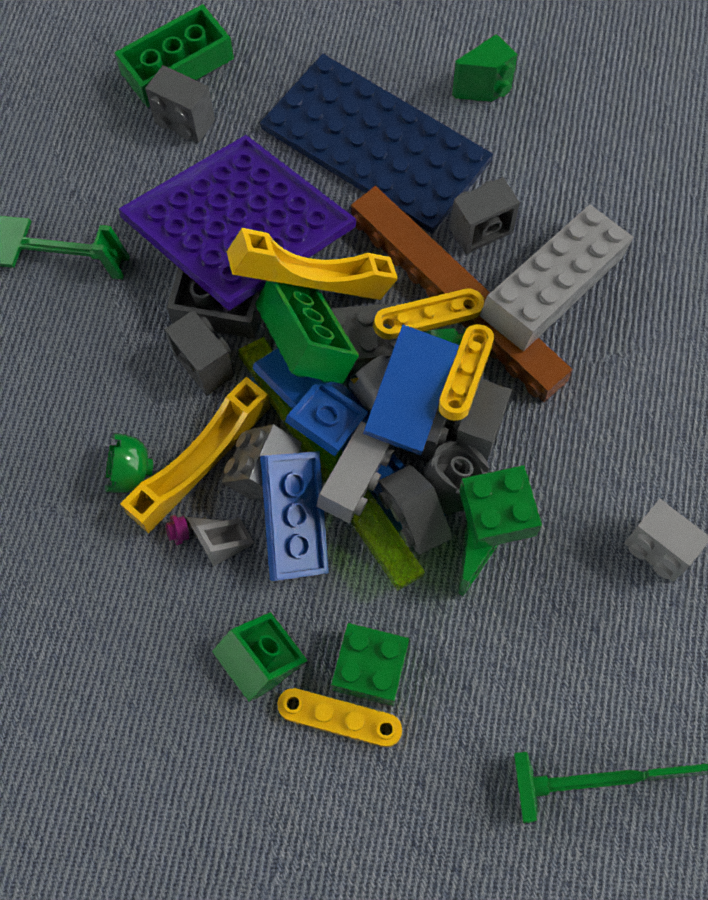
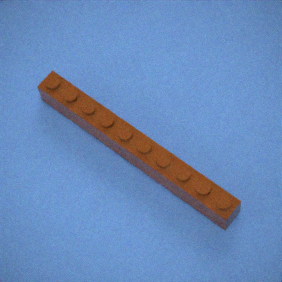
(440, 274)

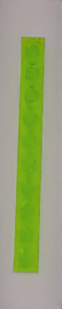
(373, 523)

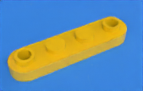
(429, 312)
(466, 372)
(339, 717)

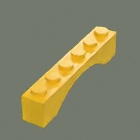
(260, 257)
(165, 489)

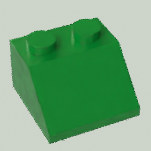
(485, 71)
(259, 655)

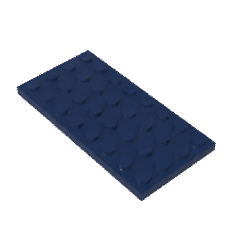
(376, 141)

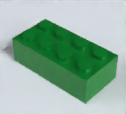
(189, 44)
(306, 332)

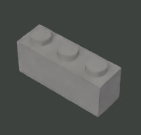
(354, 475)

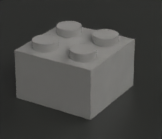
(667, 541)

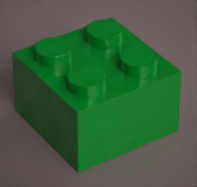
(500, 507)
(370, 664)

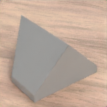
(220, 537)

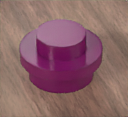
(177, 529)

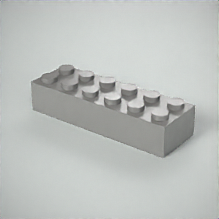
(555, 277)

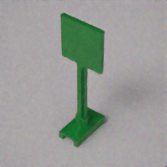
(105, 247)
(535, 786)

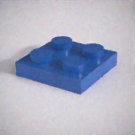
(326, 417)

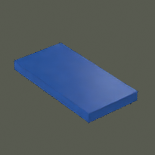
(289, 387)
(411, 390)
(291, 517)

